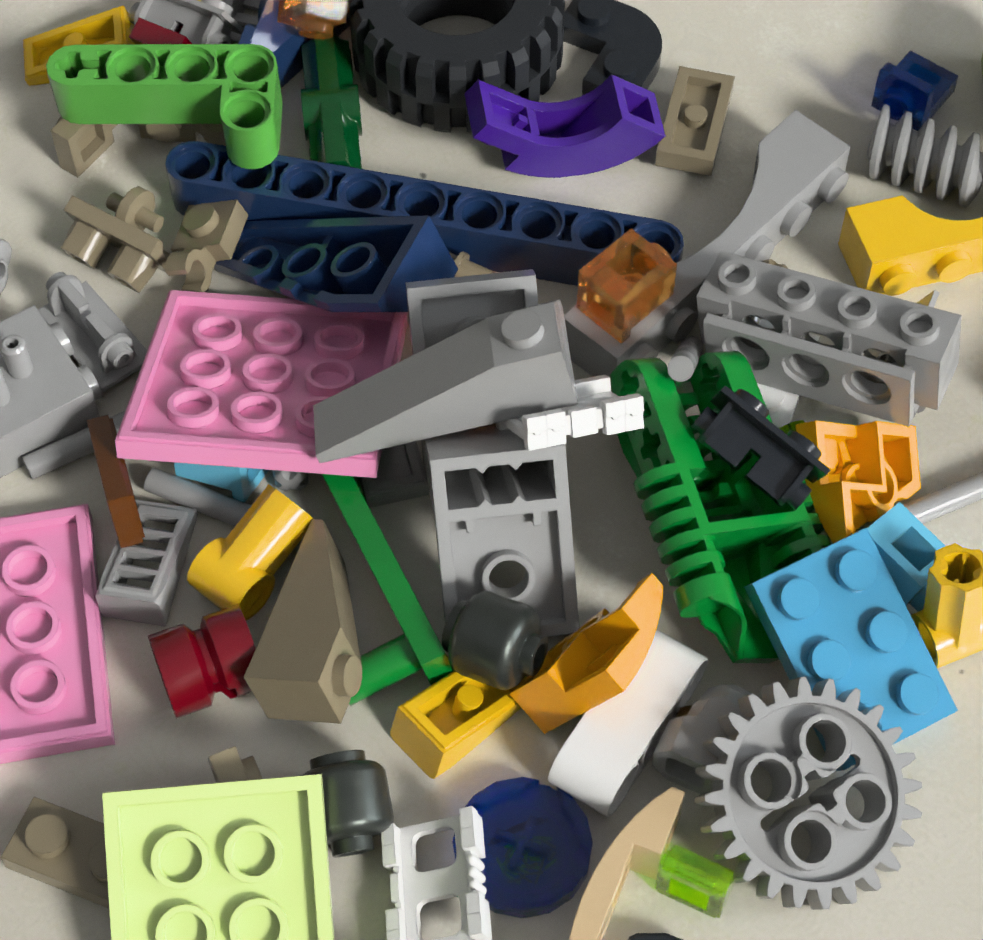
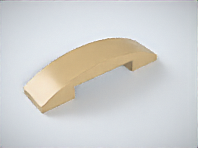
(635, 849)

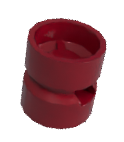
(204, 660)

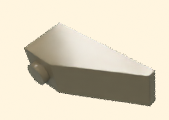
(310, 646)

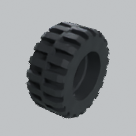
(431, 71)

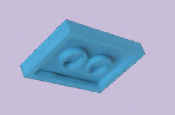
(848, 623)

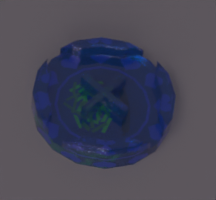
(533, 846)

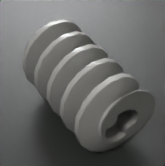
(926, 157)

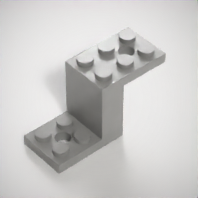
(484, 486)

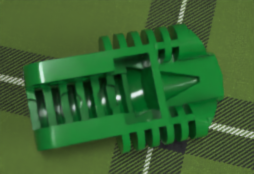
(705, 514)

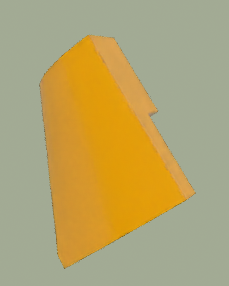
(868, 472)
(593, 660)

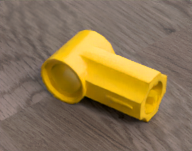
(244, 563)
(953, 605)

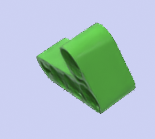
(175, 86)

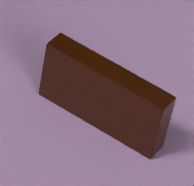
(116, 482)

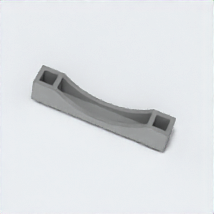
(792, 176)

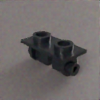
(782, 457)

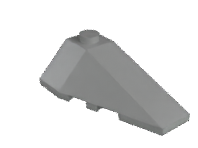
(470, 380)

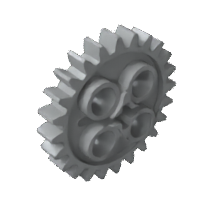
(841, 847)

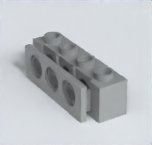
(855, 319)

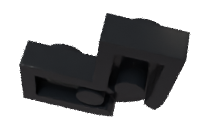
(620, 35)

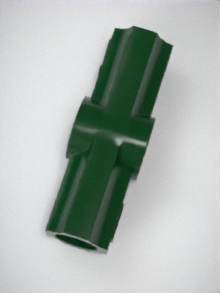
(331, 102)

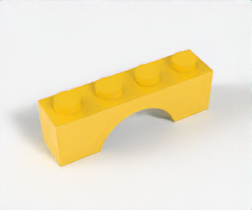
(900, 247)

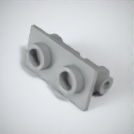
(201, 20)
(93, 330)

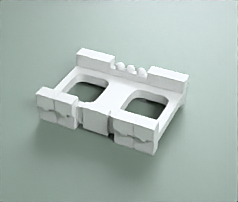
(595, 410)
(462, 879)

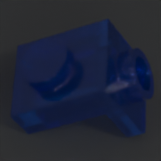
(914, 87)

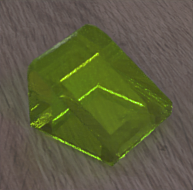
(694, 881)

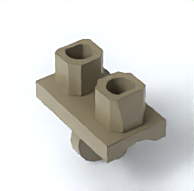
(96, 229)

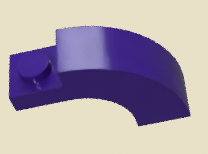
(566, 136)

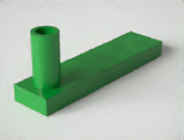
(418, 645)

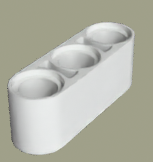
(622, 733)

